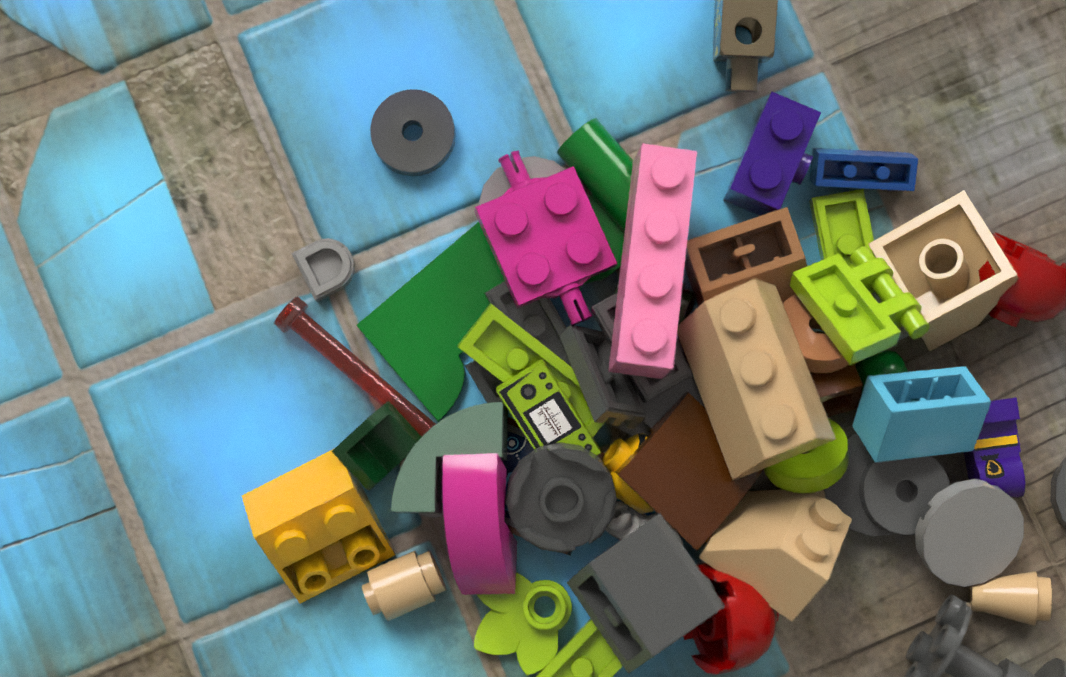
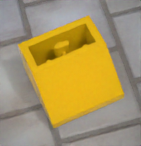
(316, 526)

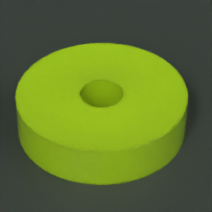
(815, 469)

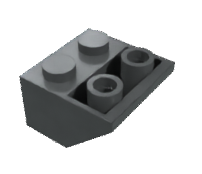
(645, 593)

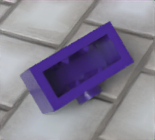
(773, 156)

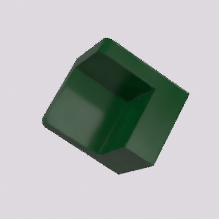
(377, 445)

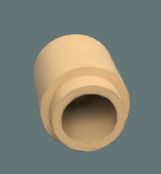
(403, 585)

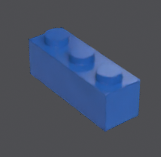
(863, 169)

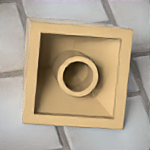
(939, 265)

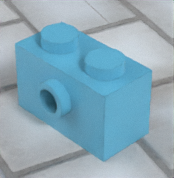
(920, 413)

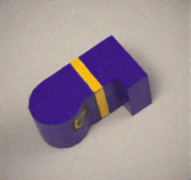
(998, 449)

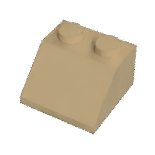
(780, 545)

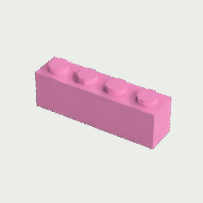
(653, 261)

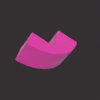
(476, 536)

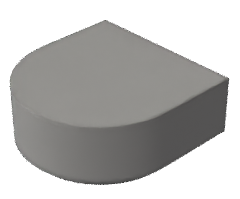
(325, 267)

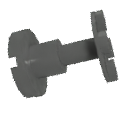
(943, 650)

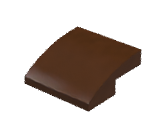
(685, 473)

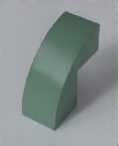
(467, 431)

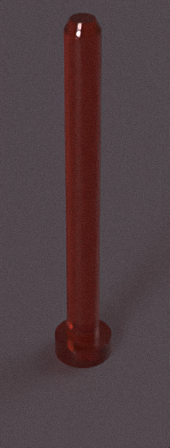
(294, 317)

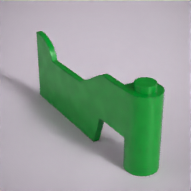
(438, 306)

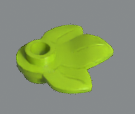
(516, 626)

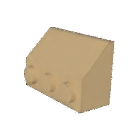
(753, 378)

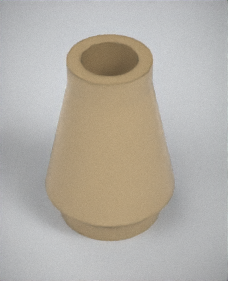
(1014, 597)

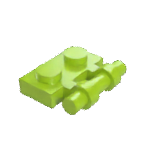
(849, 313)

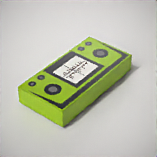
(544, 409)

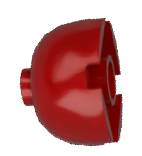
(1038, 291)
(738, 631)

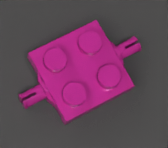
(545, 237)

